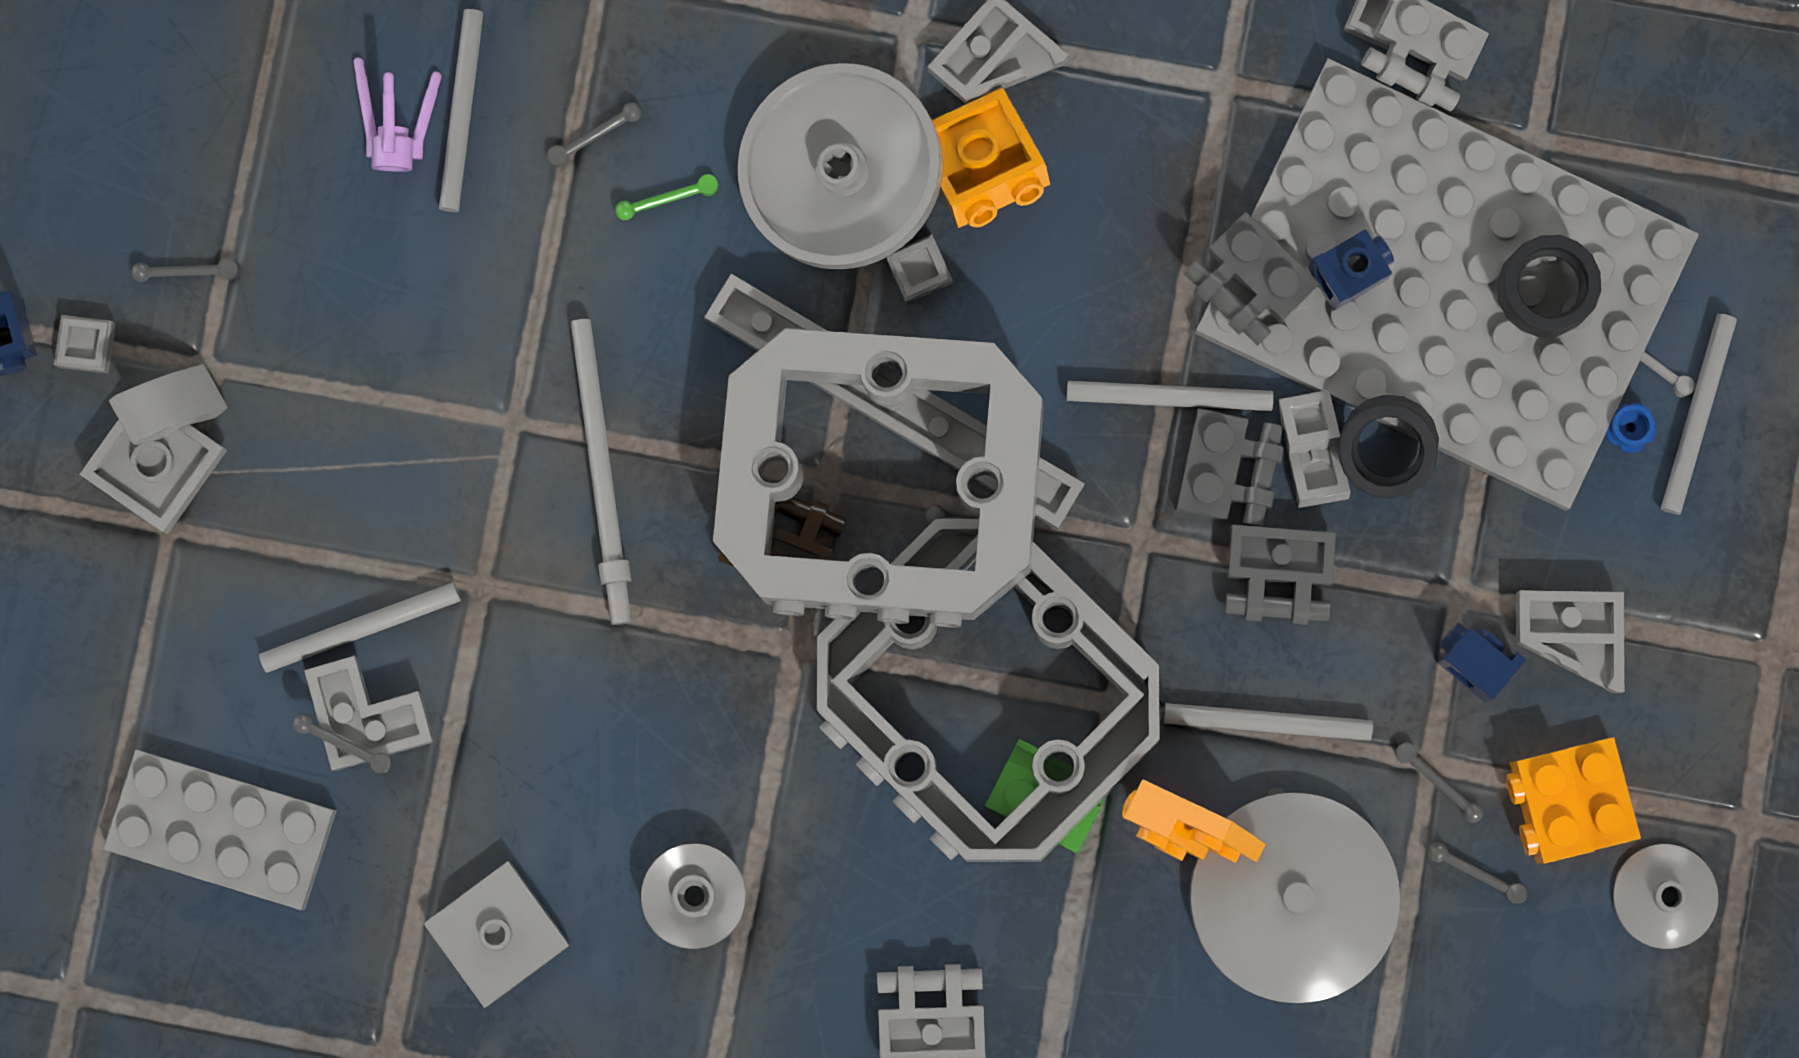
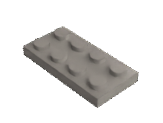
(220, 830)

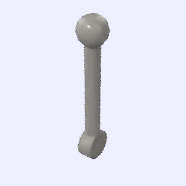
(1682, 385)

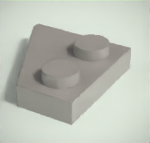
(994, 52)
(1576, 632)

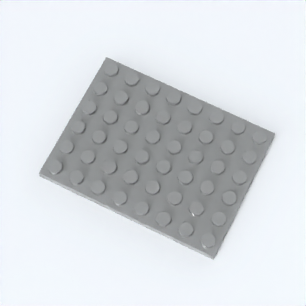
(1434, 331)

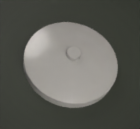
(840, 166)
(1310, 908)

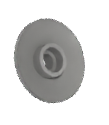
(665, 899)
(1639, 899)

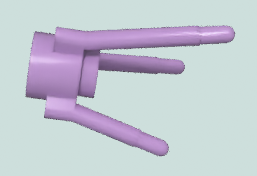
(392, 147)

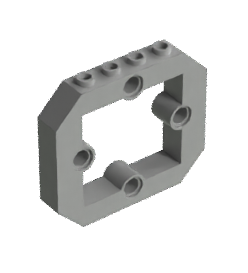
(754, 439)
(1054, 807)

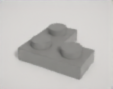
(346, 710)

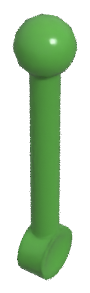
(706, 185)

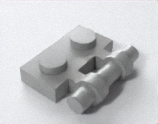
(1432, 36)
(931, 1031)

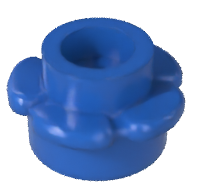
(1644, 427)

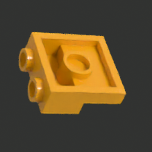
(987, 160)
(1572, 801)
(1184, 827)

